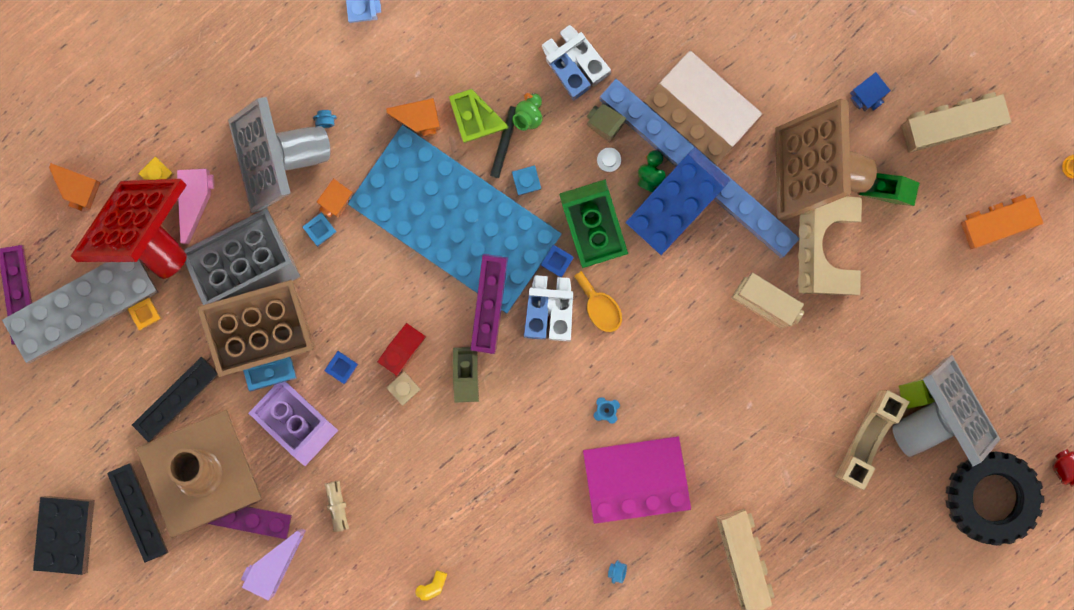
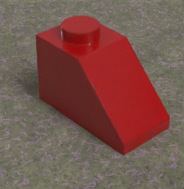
(401, 349)

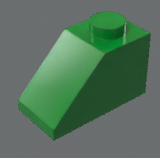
(893, 189)

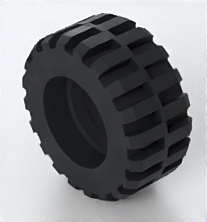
(1026, 505)

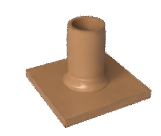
(817, 161)
(199, 474)

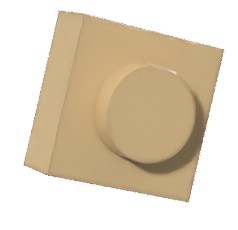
(403, 388)

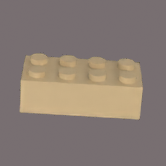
(955, 123)

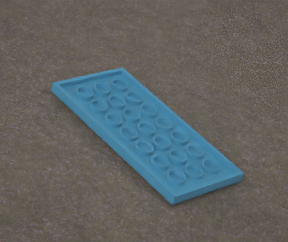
(452, 215)

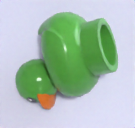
(527, 112)

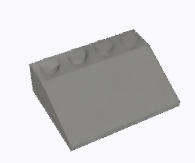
(240, 259)

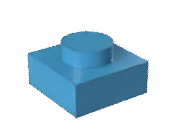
(526, 180)
(319, 229)

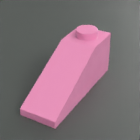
(193, 200)

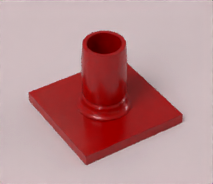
(132, 229)

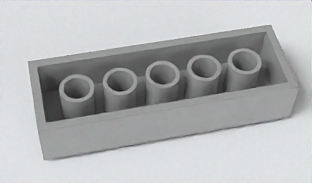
(78, 307)

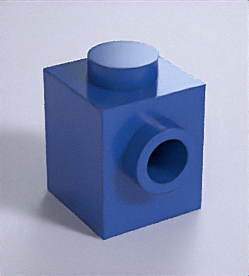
(870, 93)

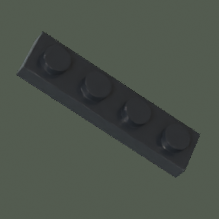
(175, 399)
(137, 512)

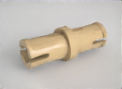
(336, 506)

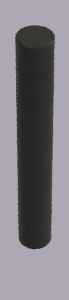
(503, 145)

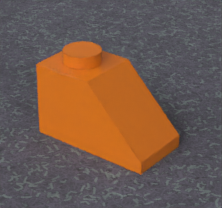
(417, 116)
(75, 187)

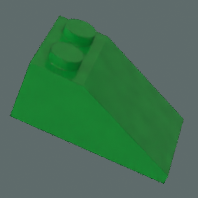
(593, 223)

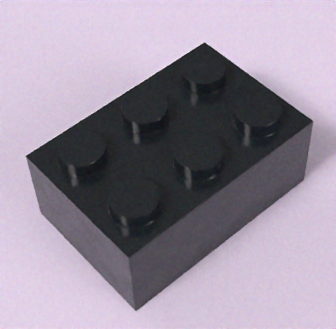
(63, 535)

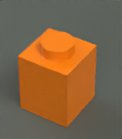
(334, 199)

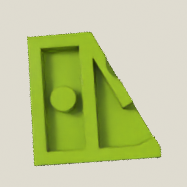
(474, 116)

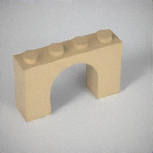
(815, 272)
(768, 301)
(857, 464)

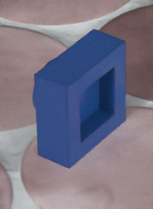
(557, 261)
(341, 367)

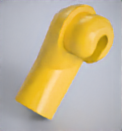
(433, 589)

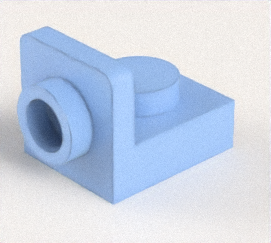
(362, 10)

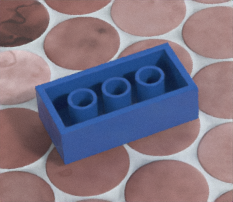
(677, 201)

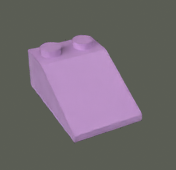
(293, 422)
(267, 573)

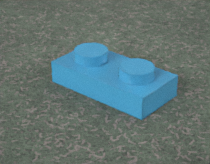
(270, 374)

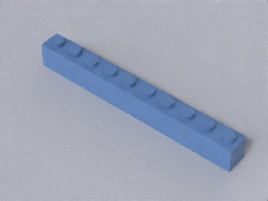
(676, 147)

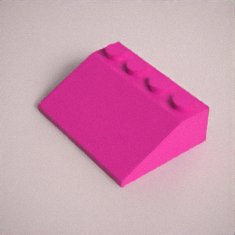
(636, 480)

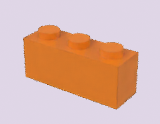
(1001, 221)

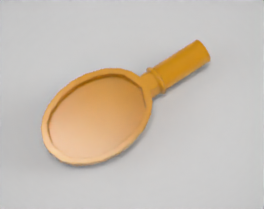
(600, 307)

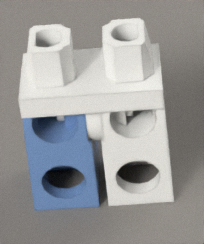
(574, 54)
(553, 303)

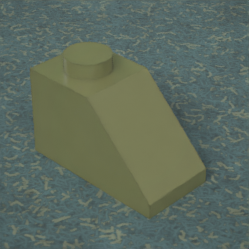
(605, 121)
(465, 375)

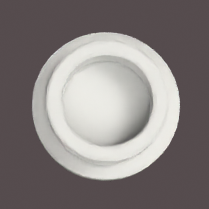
(609, 159)

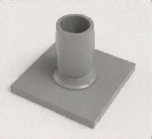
(268, 154)
(952, 414)

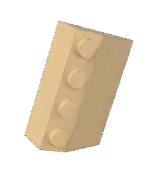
(744, 560)

